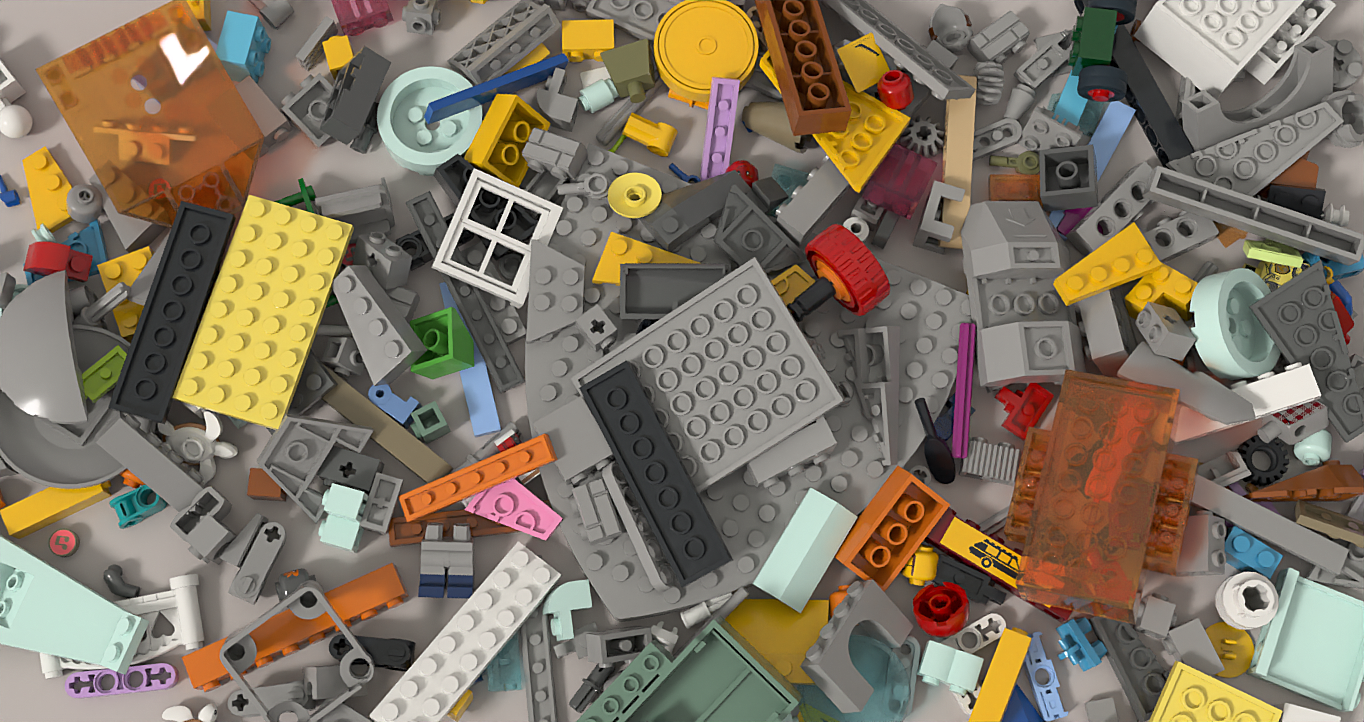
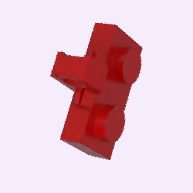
(1023, 407)

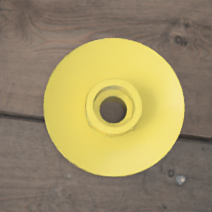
(631, 187)

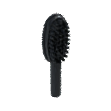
(936, 450)

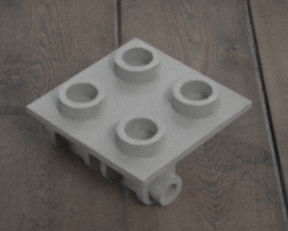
(1046, 133)

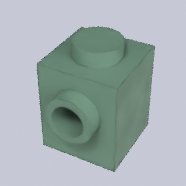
(429, 423)

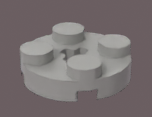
(1349, 62)

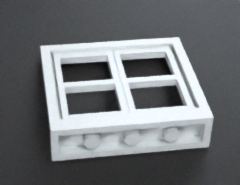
(544, 229)

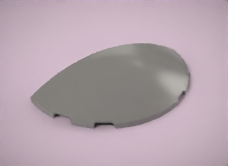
(40, 353)

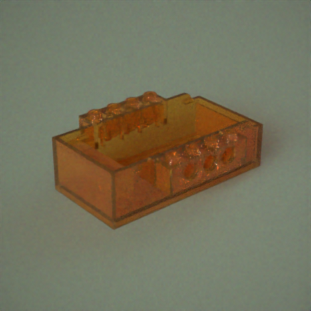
(1101, 497)

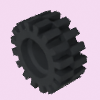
(1276, 456)

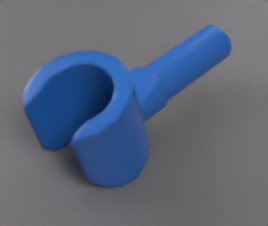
(683, 176)
(10, 197)

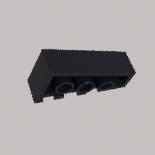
(487, 208)

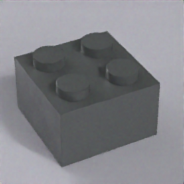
(1068, 178)

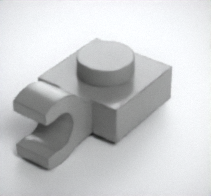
(577, 644)

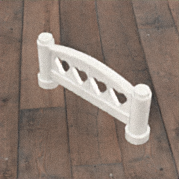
(178, 606)

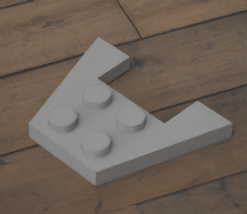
(299, 450)

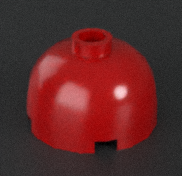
(941, 609)

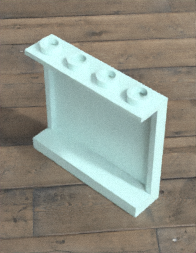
(1313, 643)

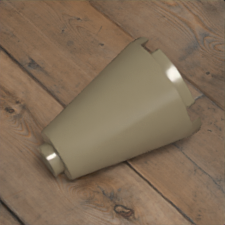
(773, 123)

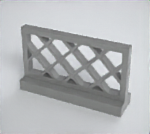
(517, 42)

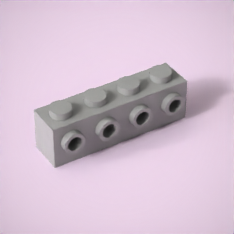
(150, 461)

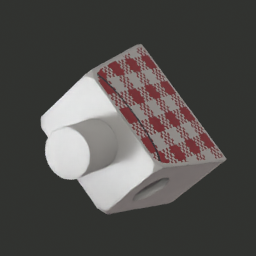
(1294, 423)

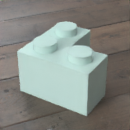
(344, 512)

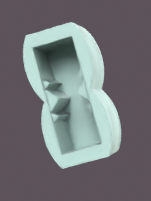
(950, 667)

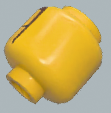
(921, 566)

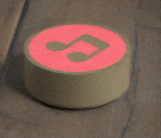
(64, 543)

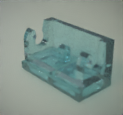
(505, 670)

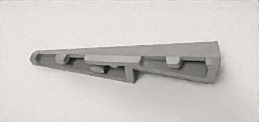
(875, 361)

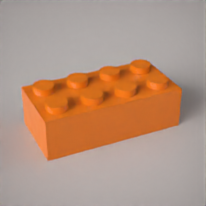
(891, 528)

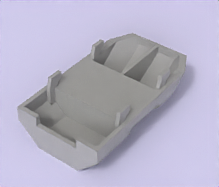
(1017, 312)

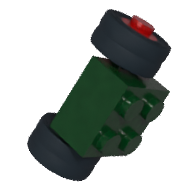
(1093, 49)

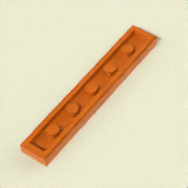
(478, 477)

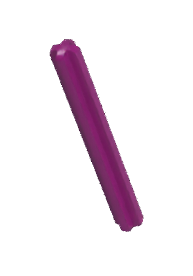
(963, 390)

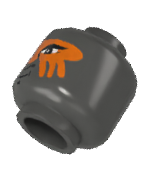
(290, 581)

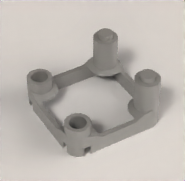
(306, 603)

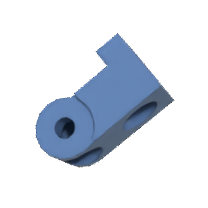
(392, 405)

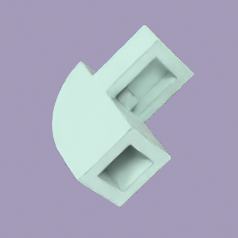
(563, 600)

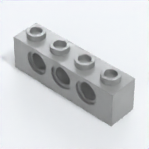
(1199, 231)
(1085, 233)

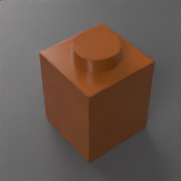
(263, 487)

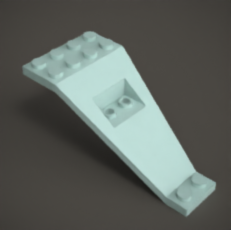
(61, 616)

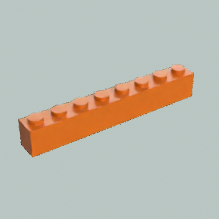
(287, 631)

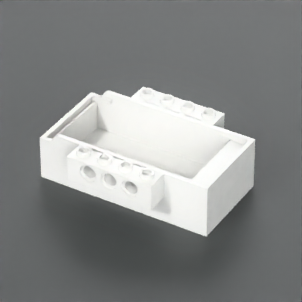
(1223, 37)

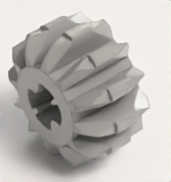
(989, 82)
(928, 131)

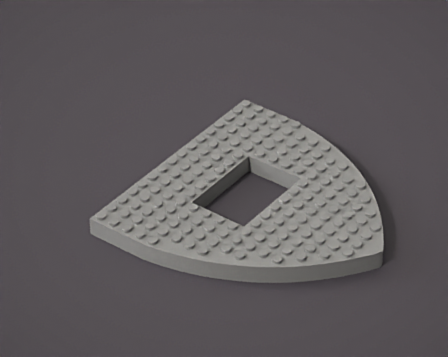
(745, 515)

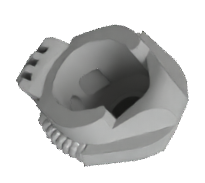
(1351, 131)

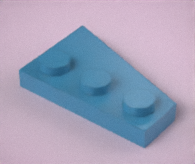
(86, 241)

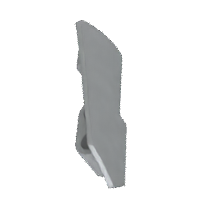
(1196, 389)

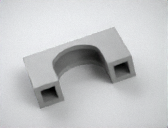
(829, 658)

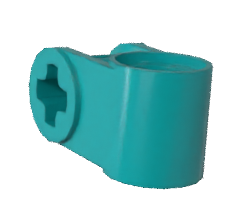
(133, 506)

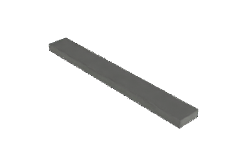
(467, 298)

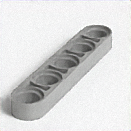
(640, 539)

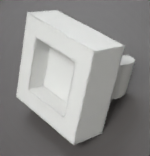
(664, 637)

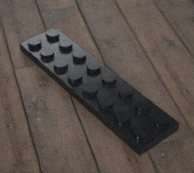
(172, 312)
(656, 474)

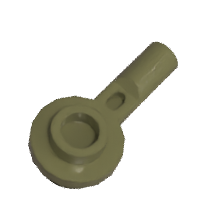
(1025, 164)

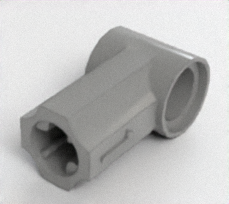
(273, 10)

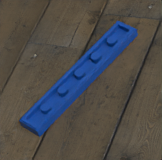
(487, 91)

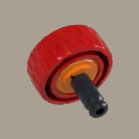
(843, 271)

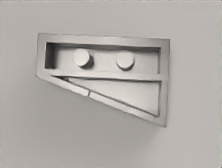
(806, 446)

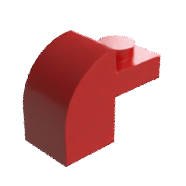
(52, 257)

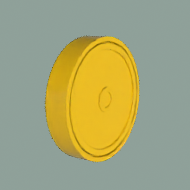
(702, 42)

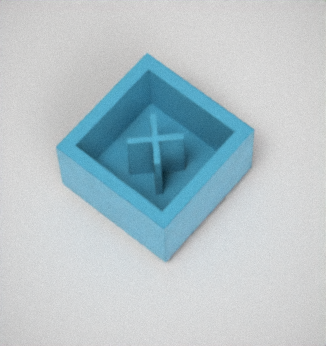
(243, 46)

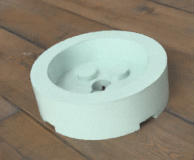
(404, 126)
(1227, 330)

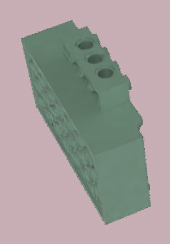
(710, 681)

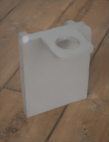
(364, 208)

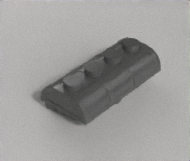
(660, 288)

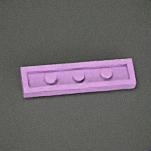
(719, 127)

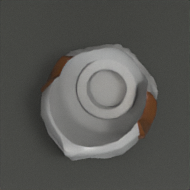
(950, 27)

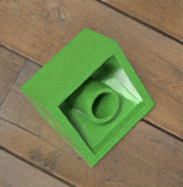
(447, 344)

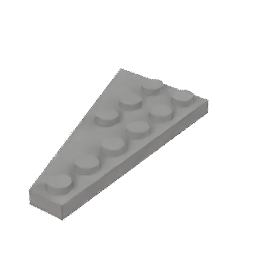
(1262, 154)

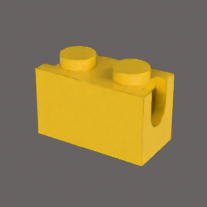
(587, 39)

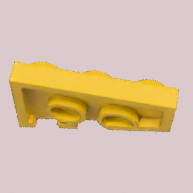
(47, 189)

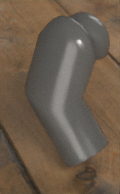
(116, 584)

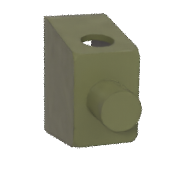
(631, 69)

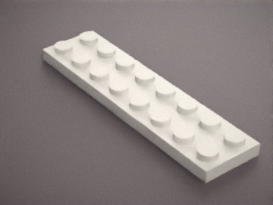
(470, 640)

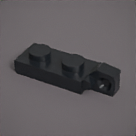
(976, 584)

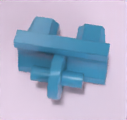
(1077, 646)

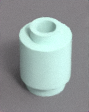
(597, 95)

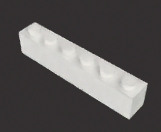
(1268, 396)

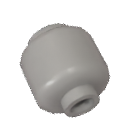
(84, 203)

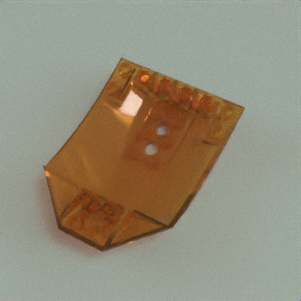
(192, 150)

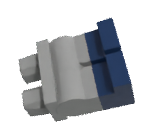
(443, 553)

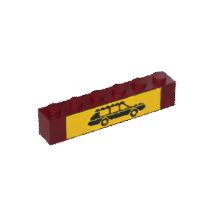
(984, 554)

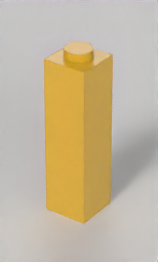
(49, 507)
(1001, 676)

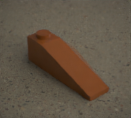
(1324, 484)

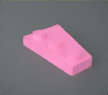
(517, 508)

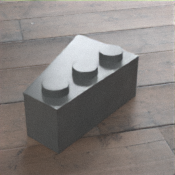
(354, 95)

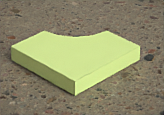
(1273, 252)

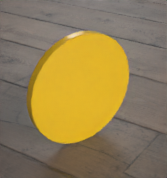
(1232, 647)

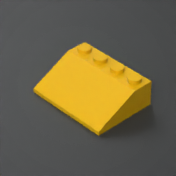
(781, 632)

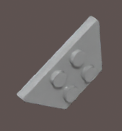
(554, 291)
(1353, 569)

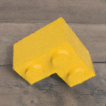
(1164, 288)

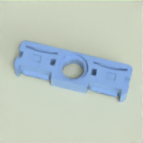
(1045, 695)

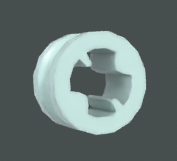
(43, 234)

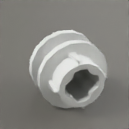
(1231, 602)

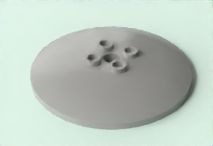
(65, 453)

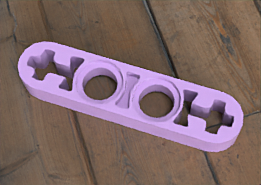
(122, 683)

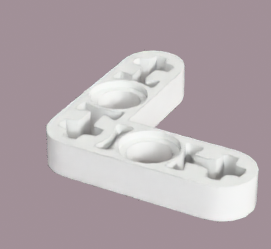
(956, 643)

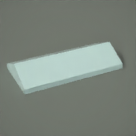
(805, 550)

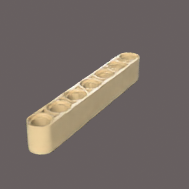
(958, 161)

